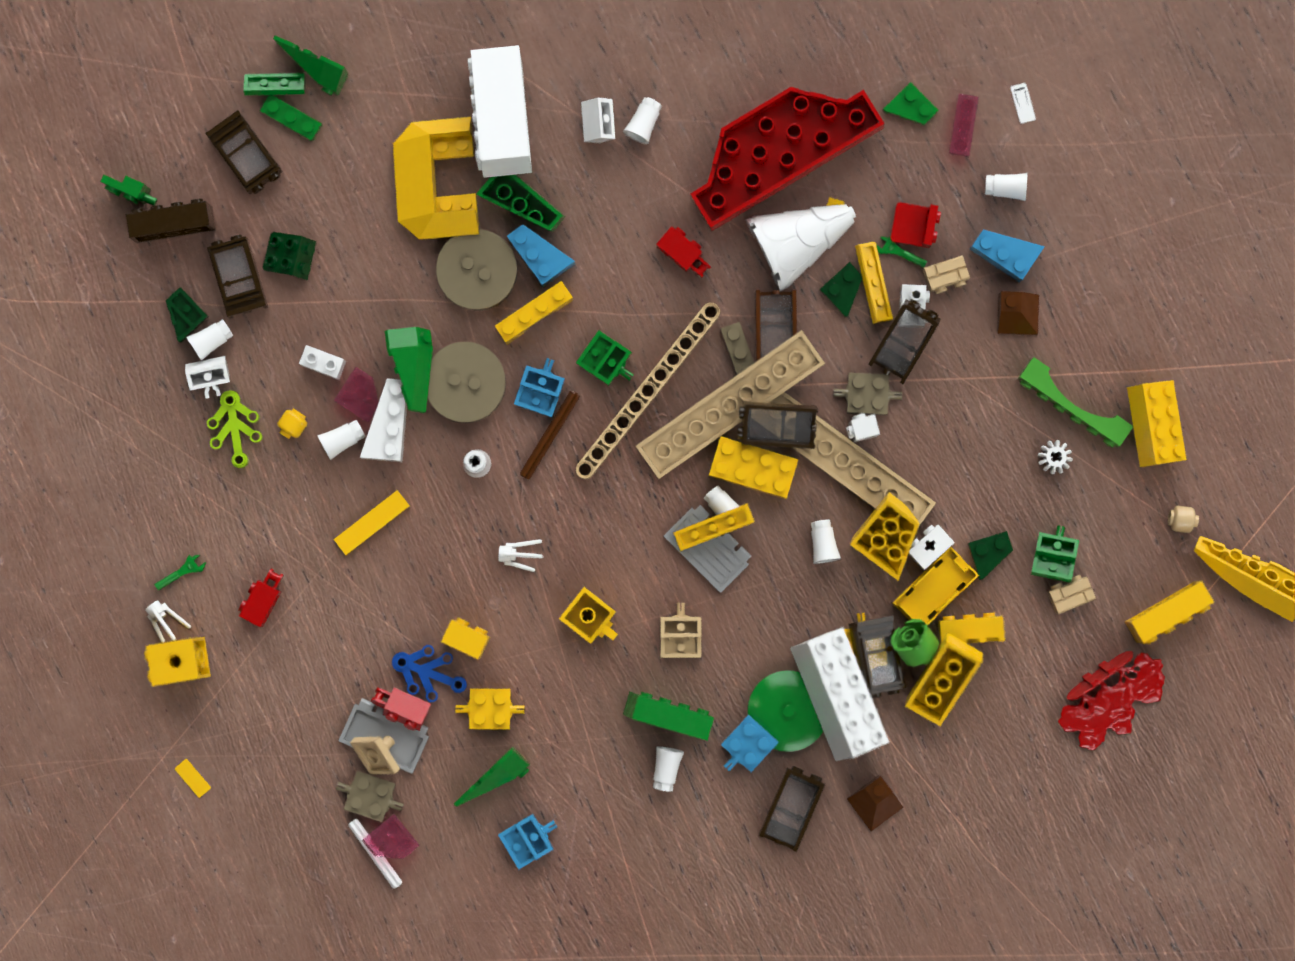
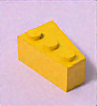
(973, 629)

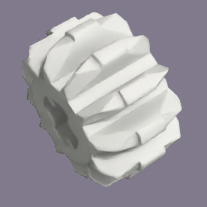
(1052, 450)

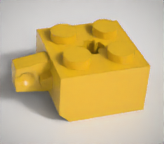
(601, 615)

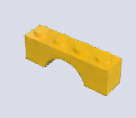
(533, 312)

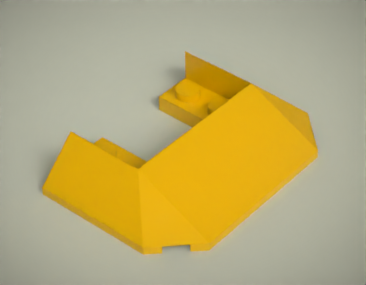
(415, 179)

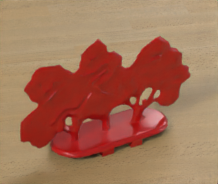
(1113, 704)

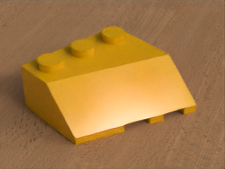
(887, 535)

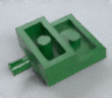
(130, 188)
(605, 359)
(1055, 556)

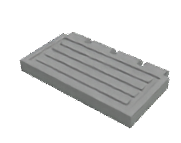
(712, 558)
(367, 723)

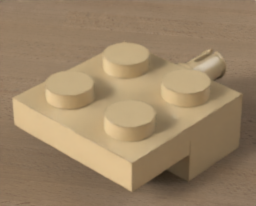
(680, 635)

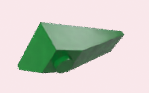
(323, 71)
(413, 357)
(504, 771)

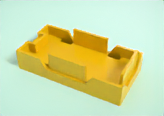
(936, 587)

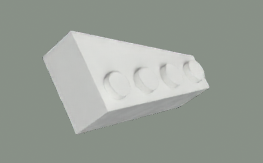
(387, 428)

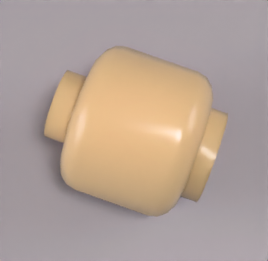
(1183, 519)

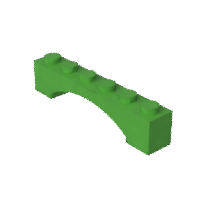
(1037, 377)

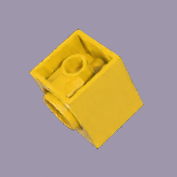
(166, 657)

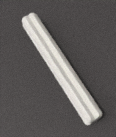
(381, 862)

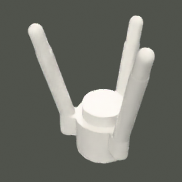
(508, 554)
(156, 613)

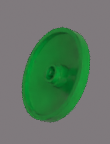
(785, 710)

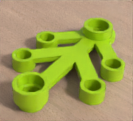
(234, 426)

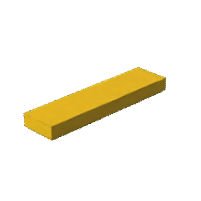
(874, 282)
(371, 522)
(714, 527)

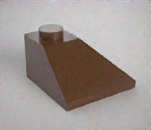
(1018, 313)
(875, 802)

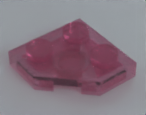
(359, 395)
(391, 840)

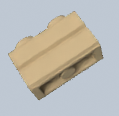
(946, 274)
(1071, 595)

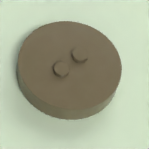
(476, 270)
(466, 382)

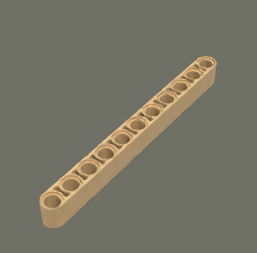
(651, 381)

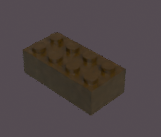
(170, 221)

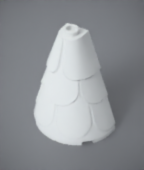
(798, 238)

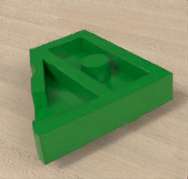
(911, 105)

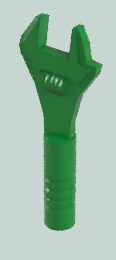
(892, 248)
(189, 567)

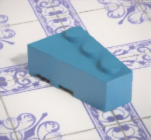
(1007, 253)
(539, 255)

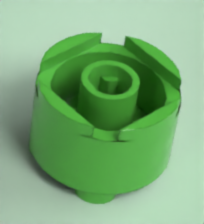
(915, 643)

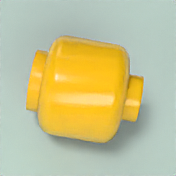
(292, 423)

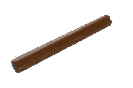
(550, 434)

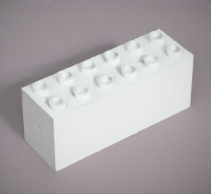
(499, 111)
(839, 695)

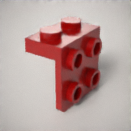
(915, 224)

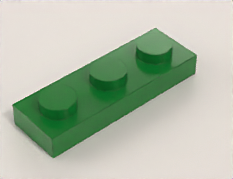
(274, 84)
(291, 117)

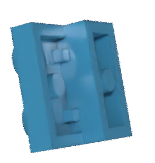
(539, 389)
(748, 744)
(527, 840)

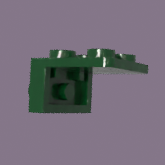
(289, 255)

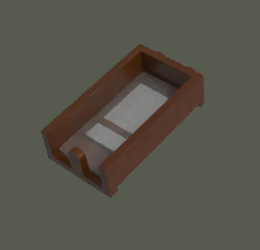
(774, 319)

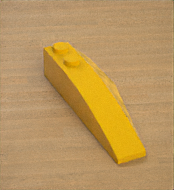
(1260, 581)

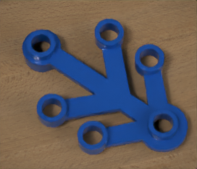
(425, 671)

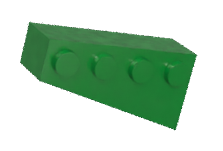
(521, 199)
(668, 716)

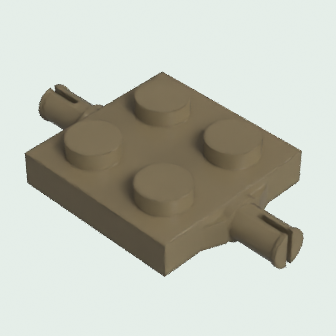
(867, 394)
(369, 796)

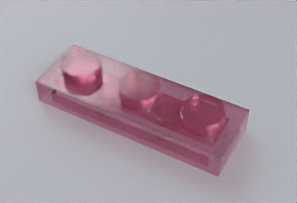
(963, 125)

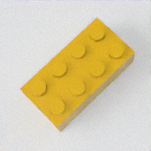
(1156, 423)
(753, 467)
(1168, 612)
(944, 679)

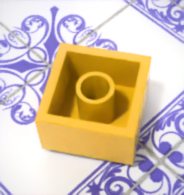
(465, 638)

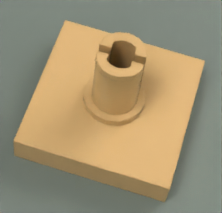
(375, 754)

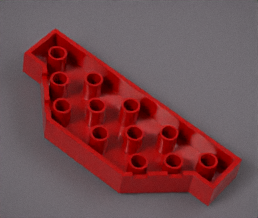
(779, 146)

